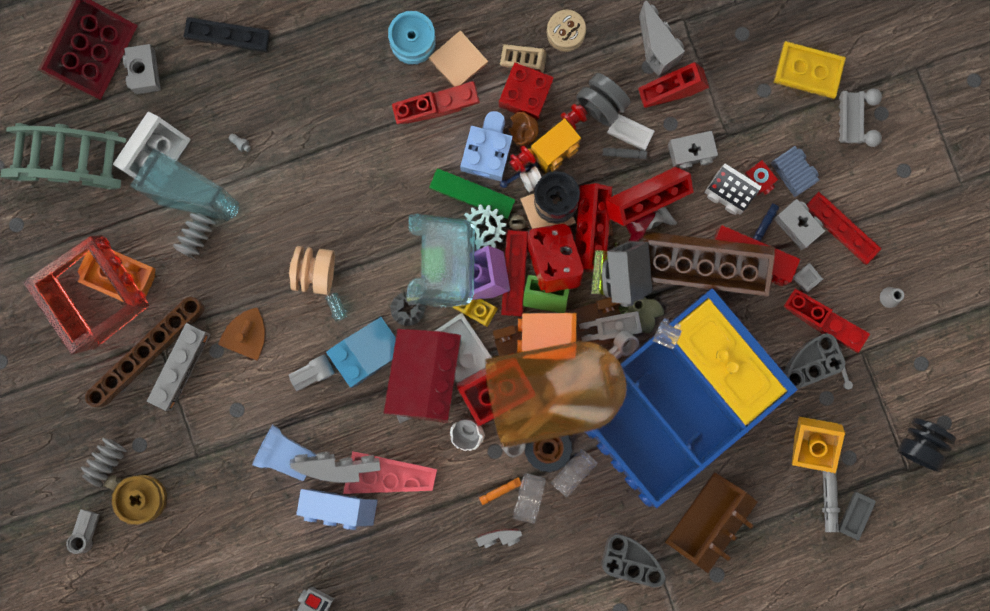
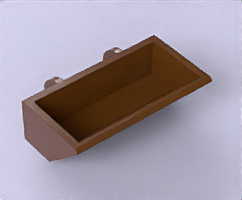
(712, 522)

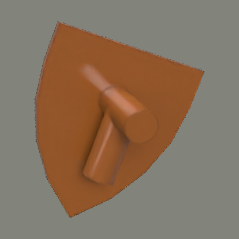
(245, 334)

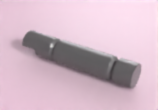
(626, 153)

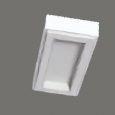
(631, 132)

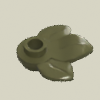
(647, 312)

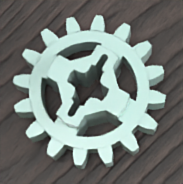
(486, 217)

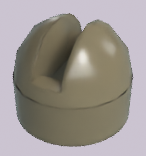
(517, 227)
(112, 482)

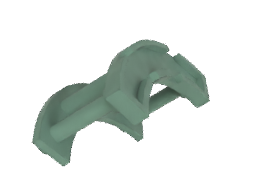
(56, 173)

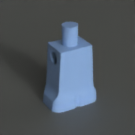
(277, 451)

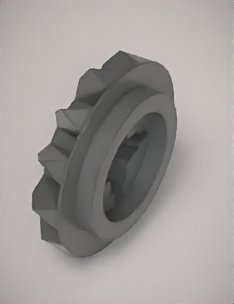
(402, 317)

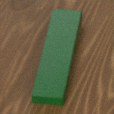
(471, 193)

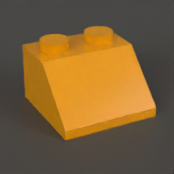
(817, 444)

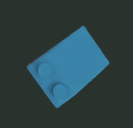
(364, 352)

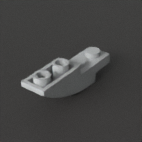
(324, 467)

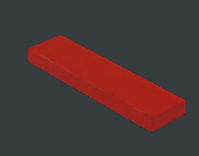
(843, 228)
(516, 266)

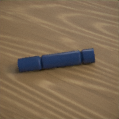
(766, 222)

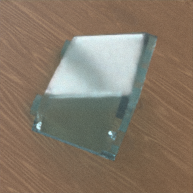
(445, 261)

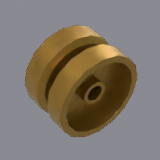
(126, 501)

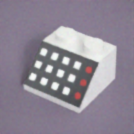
(732, 190)

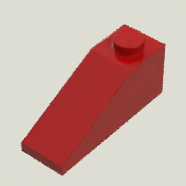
(674, 86)

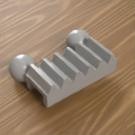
(852, 117)

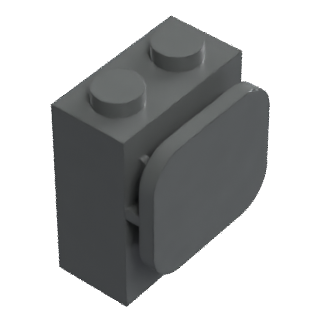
(627, 273)

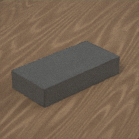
(856, 515)

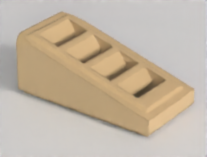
(541, 53)

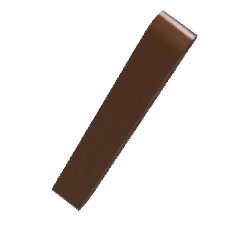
(134, 355)

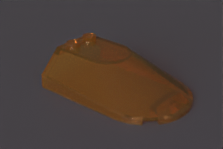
(553, 391)

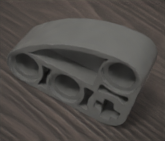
(814, 355)
(631, 554)

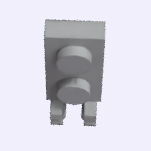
(611, 326)

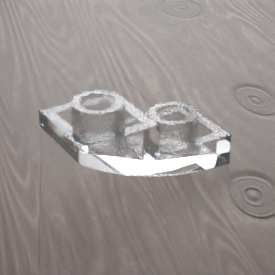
(574, 473)
(529, 498)

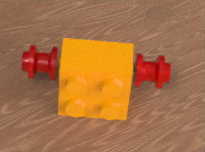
(555, 145)

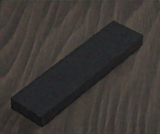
(226, 34)

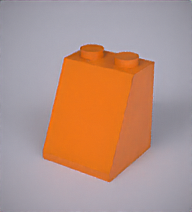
(546, 330)

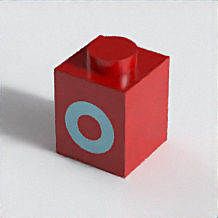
(762, 176)

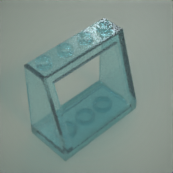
(182, 189)

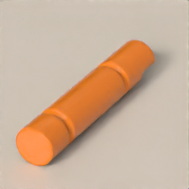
(500, 491)

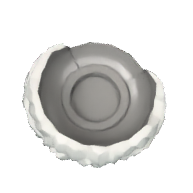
(466, 434)

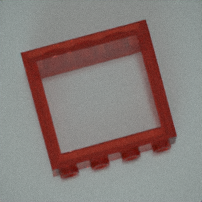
(61, 310)

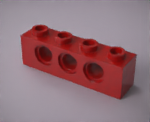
(592, 223)

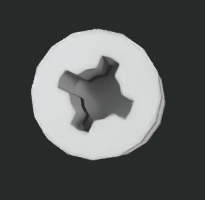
(530, 178)

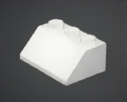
(150, 134)

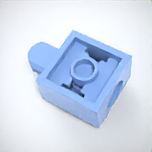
(487, 148)

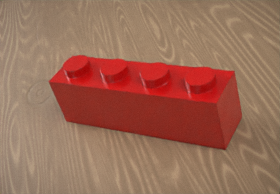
(649, 196)
(784, 264)

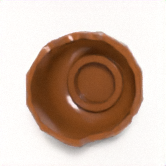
(524, 129)

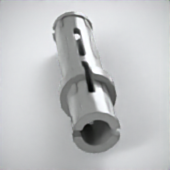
(830, 502)

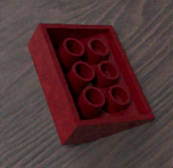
(87, 47)
(422, 374)

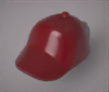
(638, 227)

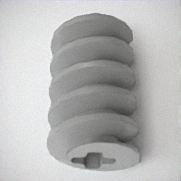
(194, 235)
(103, 462)

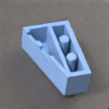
(336, 509)

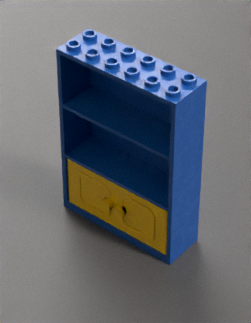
(690, 400)

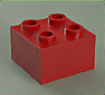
(525, 91)

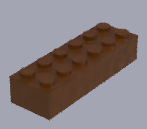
(710, 263)

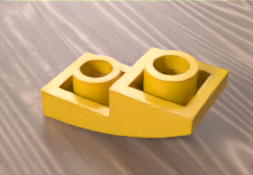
(478, 310)

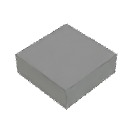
(807, 278)

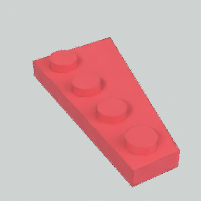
(392, 477)

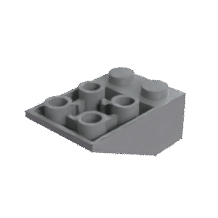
(660, 46)

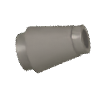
(887, 297)

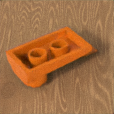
(95, 278)

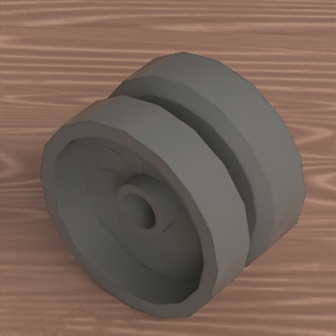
(603, 99)

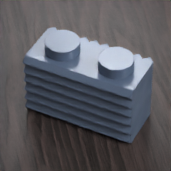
(795, 171)

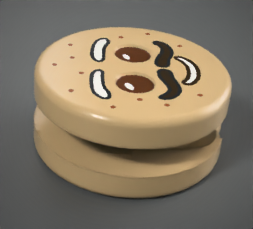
(566, 30)

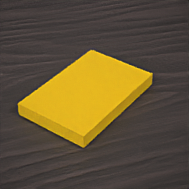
(809, 69)

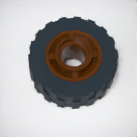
(551, 461)

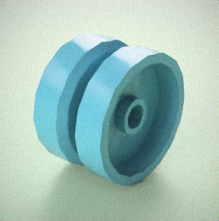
(418, 27)

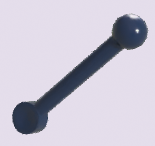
(504, 183)

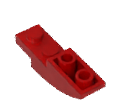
(435, 104)
(825, 321)

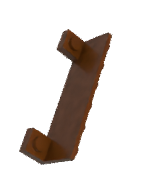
(507, 337)

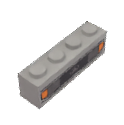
(178, 367)

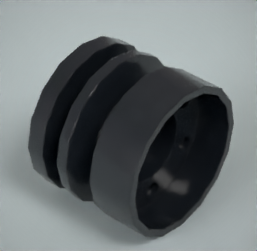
(556, 185)
(926, 445)

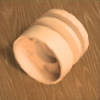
(307, 270)

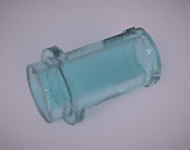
(336, 307)

